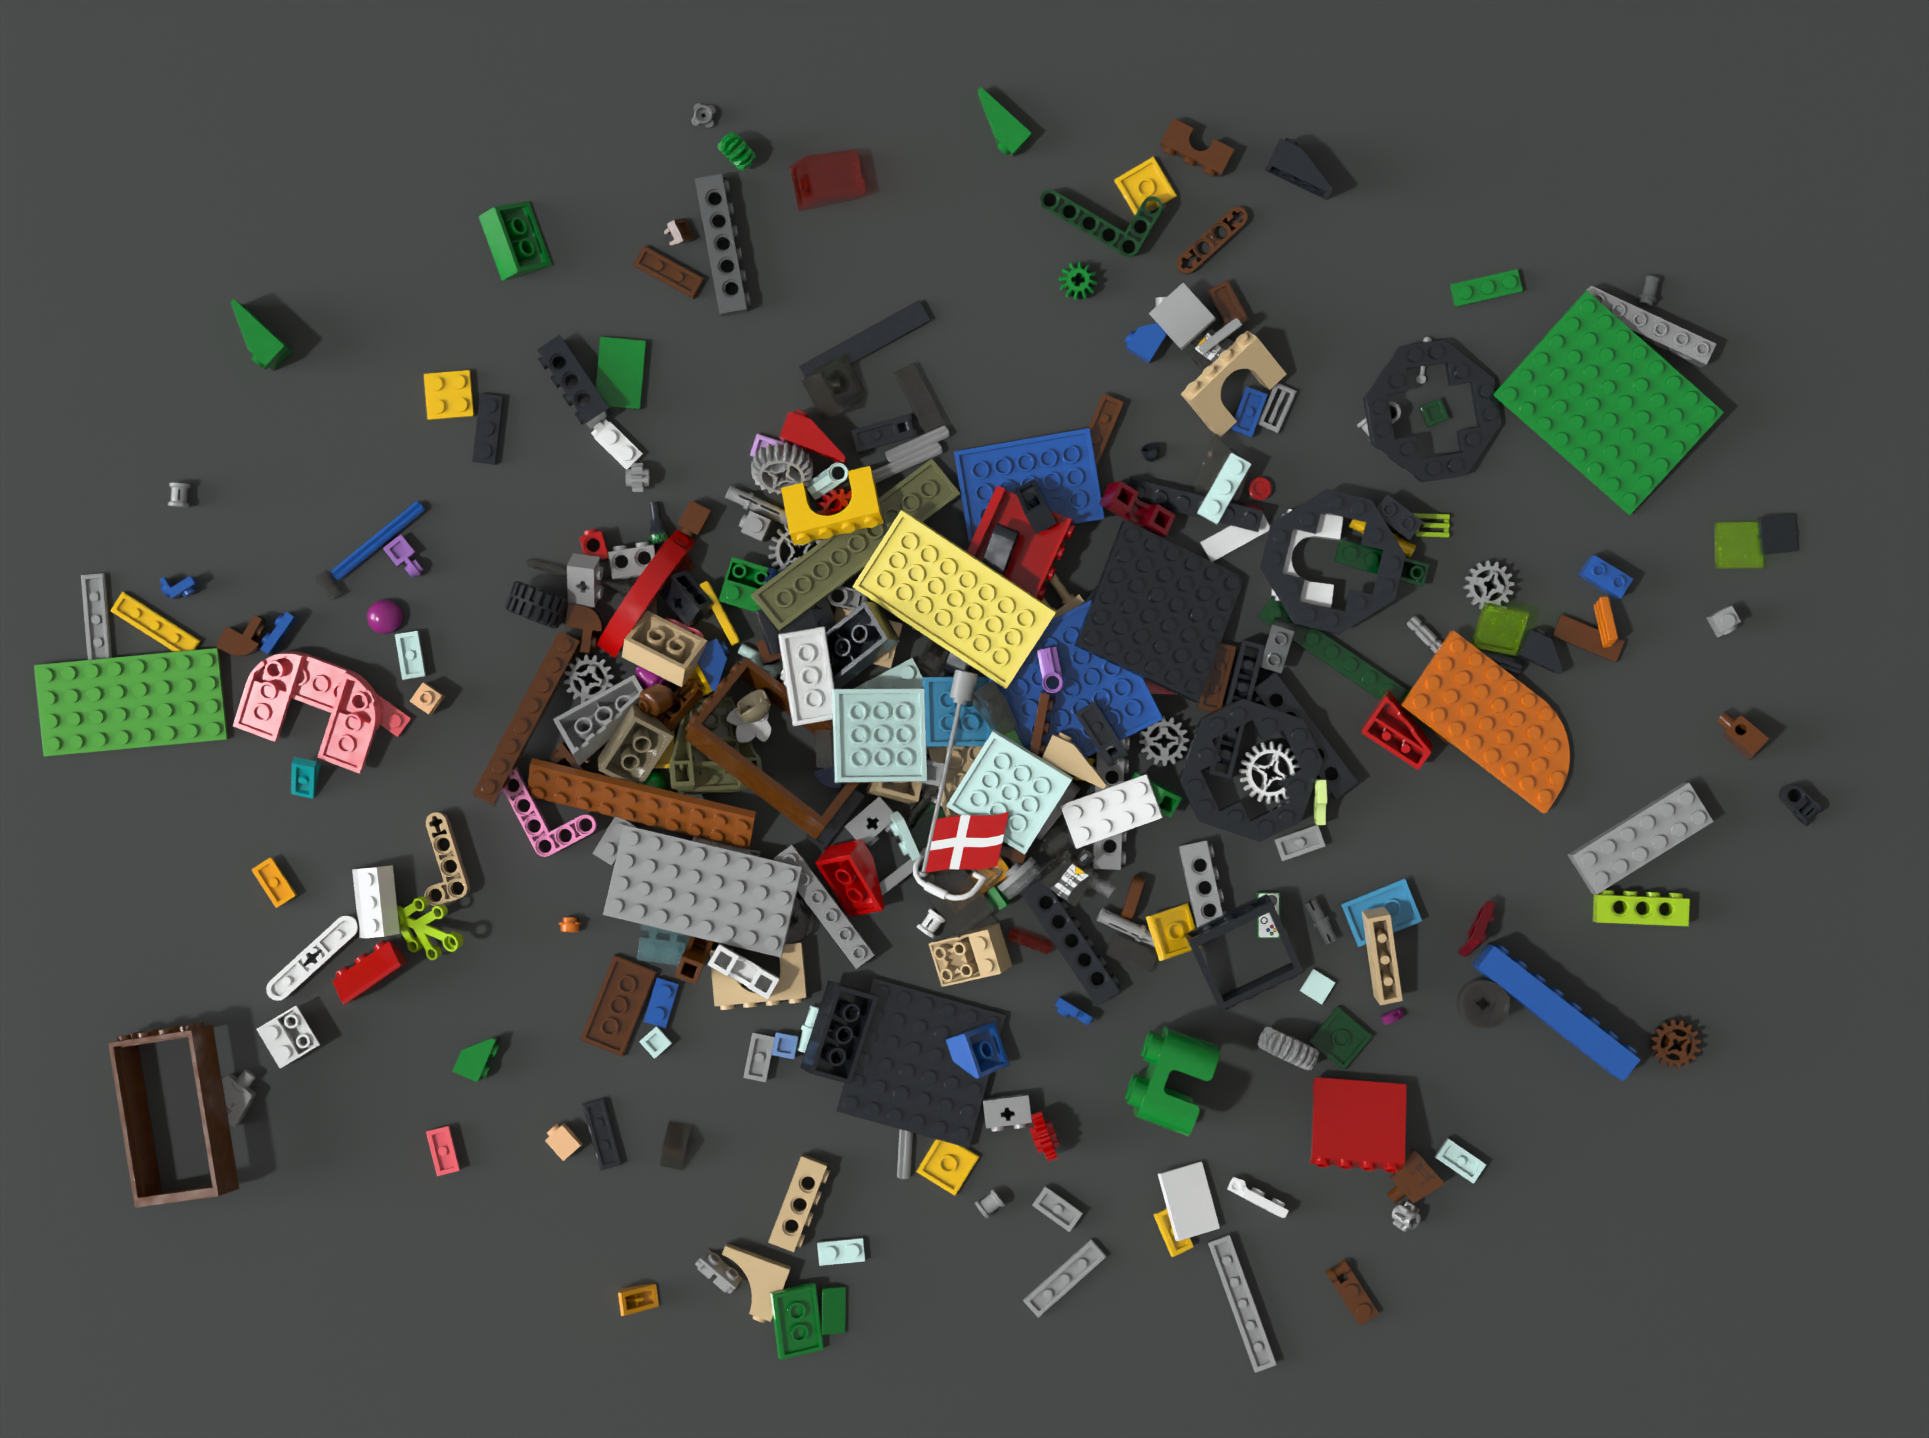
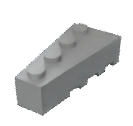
(596, 720)

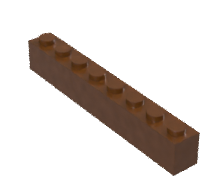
(526, 719)

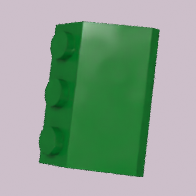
(515, 240)

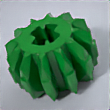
(736, 151)
(1071, 275)

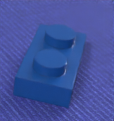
(1249, 412)
(283, 625)
(661, 1002)

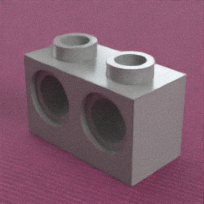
(634, 567)

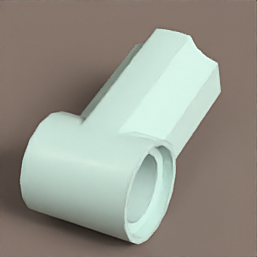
(825, 481)

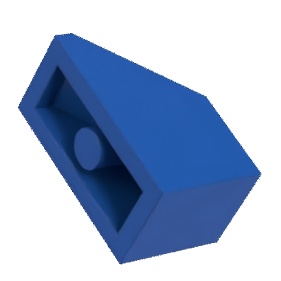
(1145, 341)
(713, 662)

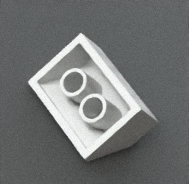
(376, 901)

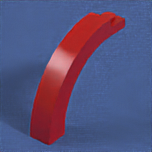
(644, 591)

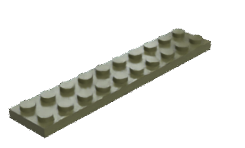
(845, 555)

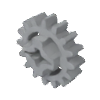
(1479, 582)
(592, 668)
(1164, 752)

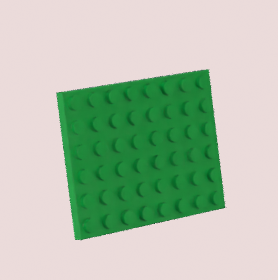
(1608, 402)

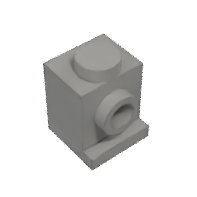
(1723, 621)

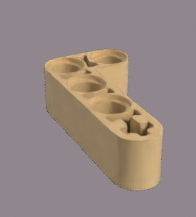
(442, 858)

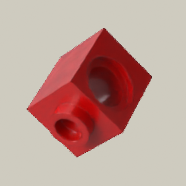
(591, 535)

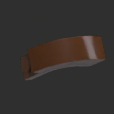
(694, 959)

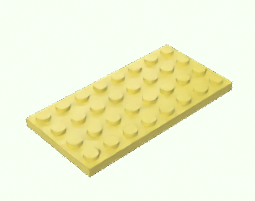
(954, 599)

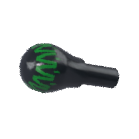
(658, 531)

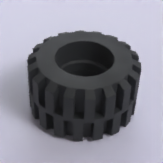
(536, 604)

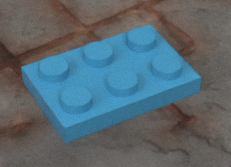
(1394, 897)

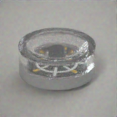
(1019, 878)

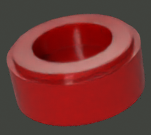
(1259, 488)

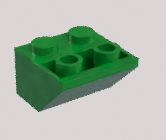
(740, 582)

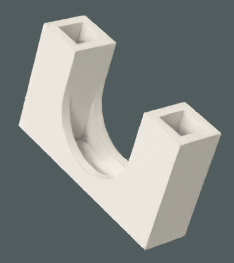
(1313, 592)

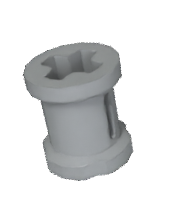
(175, 487)
(989, 1204)

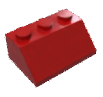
(368, 971)

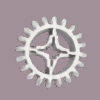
(1277, 753)

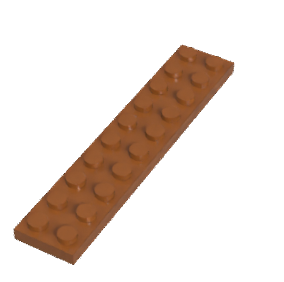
(641, 803)

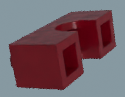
(1124, 503)

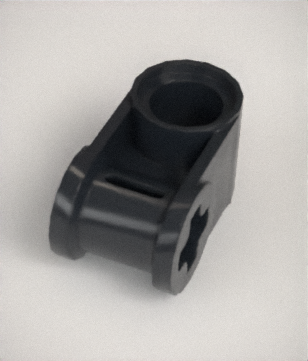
(1803, 806)

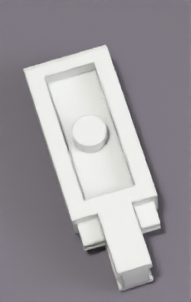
(616, 443)
(1256, 1196)

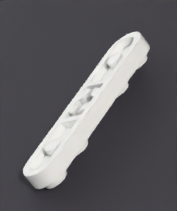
(295, 973)

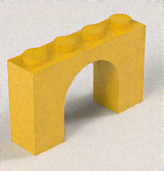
(860, 513)

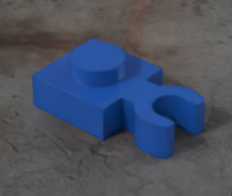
(1067, 1009)

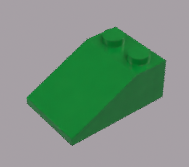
(264, 345)

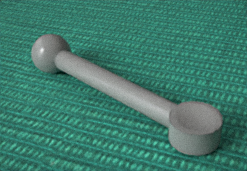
(1421, 378)

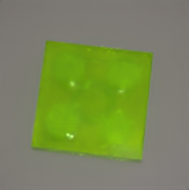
(1737, 545)
(1500, 628)

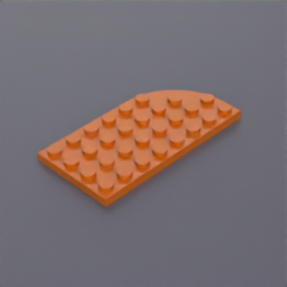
(1493, 720)

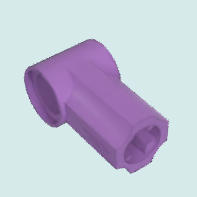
(1050, 667)

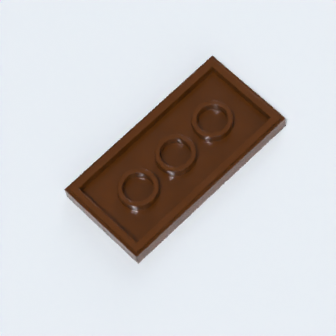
(618, 1005)

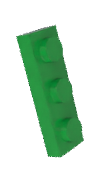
(1486, 288)

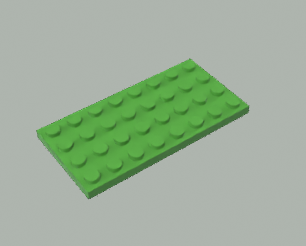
(131, 702)

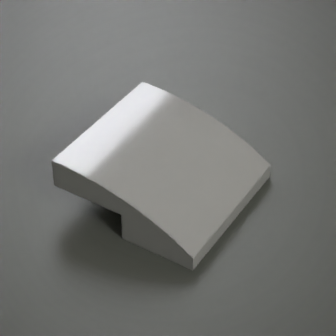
(1182, 316)

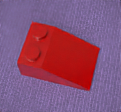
(805, 434)
(852, 877)

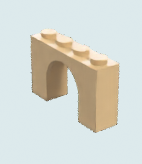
(1205, 391)
(789, 987)

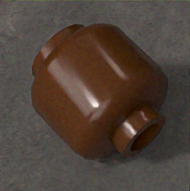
(656, 699)

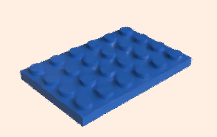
(1058, 462)

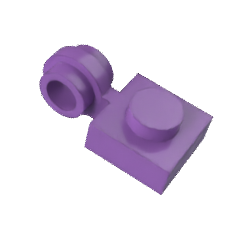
(400, 552)

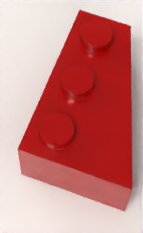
(1397, 731)

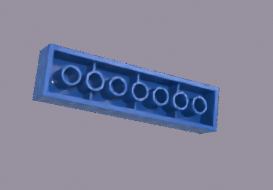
(1557, 1013)

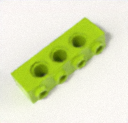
(1677, 915)

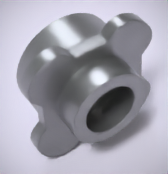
(703, 109)

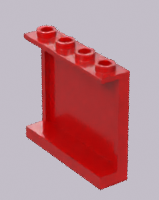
(1034, 553)
(1358, 1124)

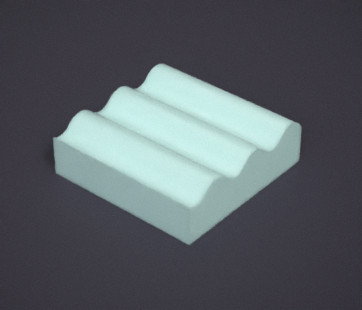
(1317, 986)

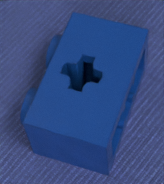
(1605, 577)

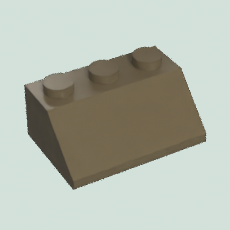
(634, 747)

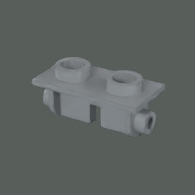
(727, 1277)

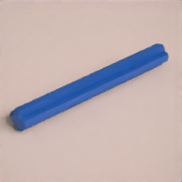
(378, 540)

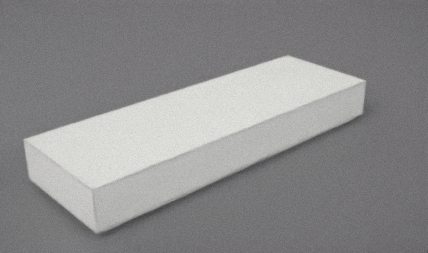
(1231, 539)

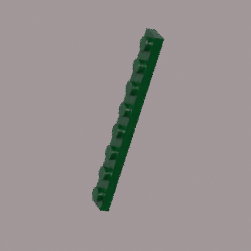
(1336, 656)

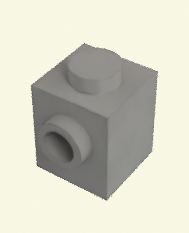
(755, 526)

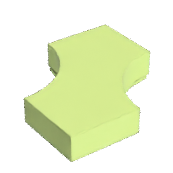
(1320, 802)

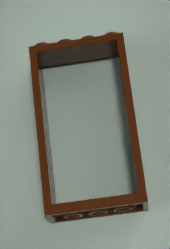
(746, 771)
(137, 1123)

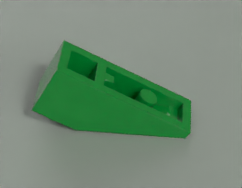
(1005, 128)

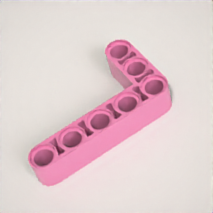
(535, 813)

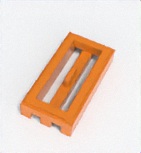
(1605, 622)

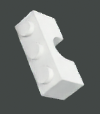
(744, 971)

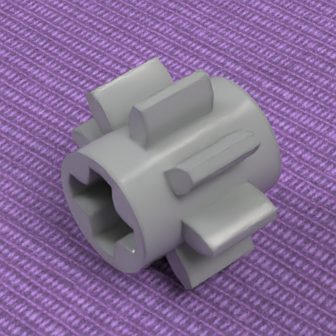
(637, 477)
(1406, 1216)

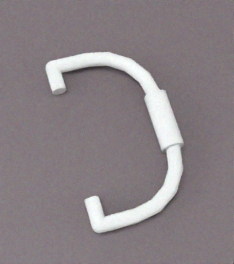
(935, 890)

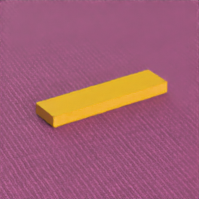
(154, 624)

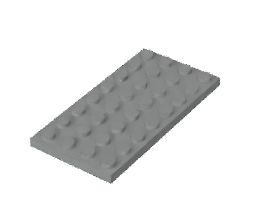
(702, 891)

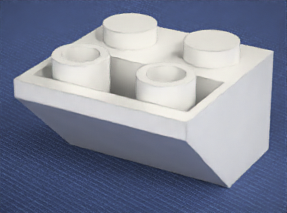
(288, 1036)

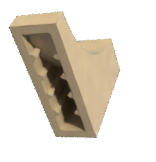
(764, 1277)

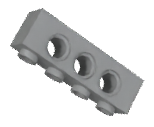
(1190, 853)

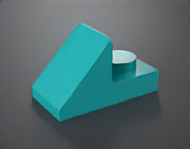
(304, 777)

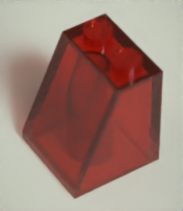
(827, 179)

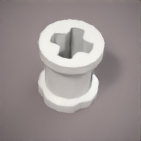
(931, 923)

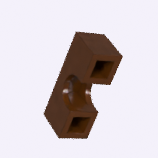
(1211, 160)

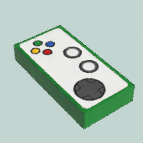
(1265, 925)

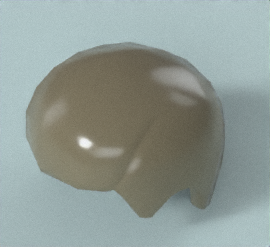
(753, 706)

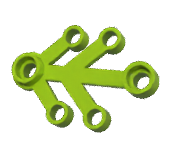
(451, 941)

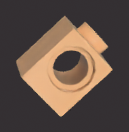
(427, 698)
(563, 1141)

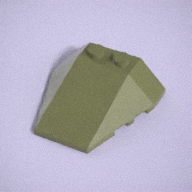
(697, 773)

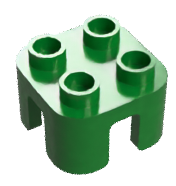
(1166, 1053)

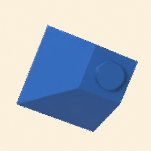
(978, 1050)

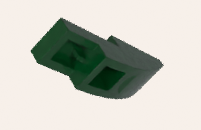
(1368, 560)

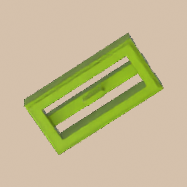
(1445, 525)

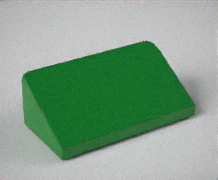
(833, 1310)

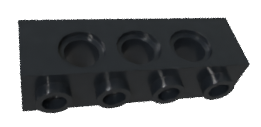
(558, 350)

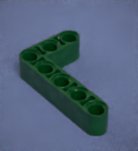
(1102, 225)

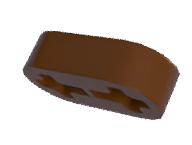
(1132, 897)

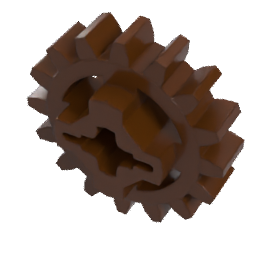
(1680, 1052)

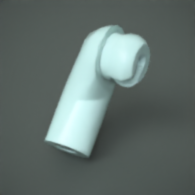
(752, 654)

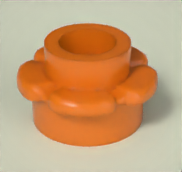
(569, 925)

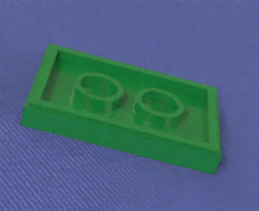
(621, 372)
(797, 1321)

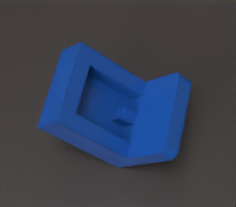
(183, 588)

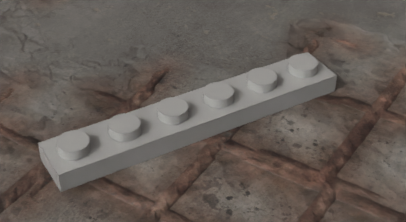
(1242, 1303)

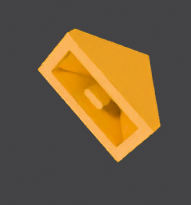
(637, 1298)

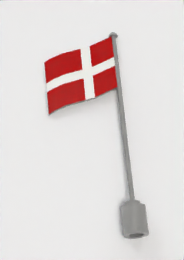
(962, 840)

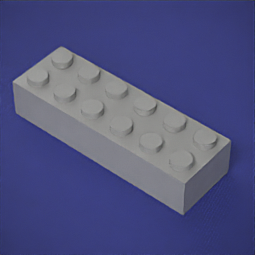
(1640, 838)

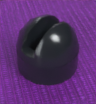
(1150, 452)

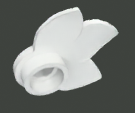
(748, 731)

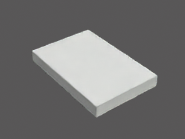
(1188, 1201)

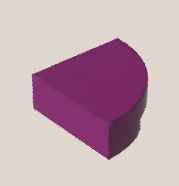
(1392, 1016)

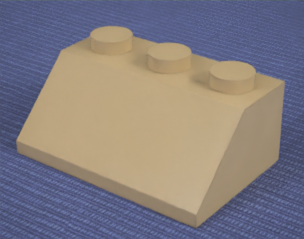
(663, 648)

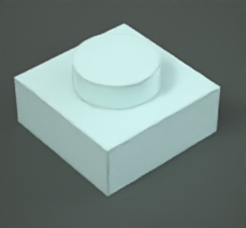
(655, 1042)

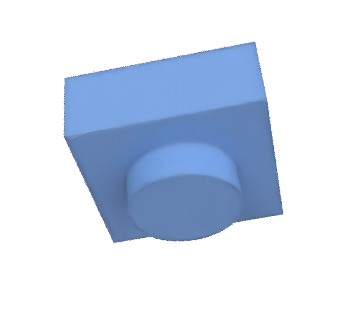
(785, 1045)

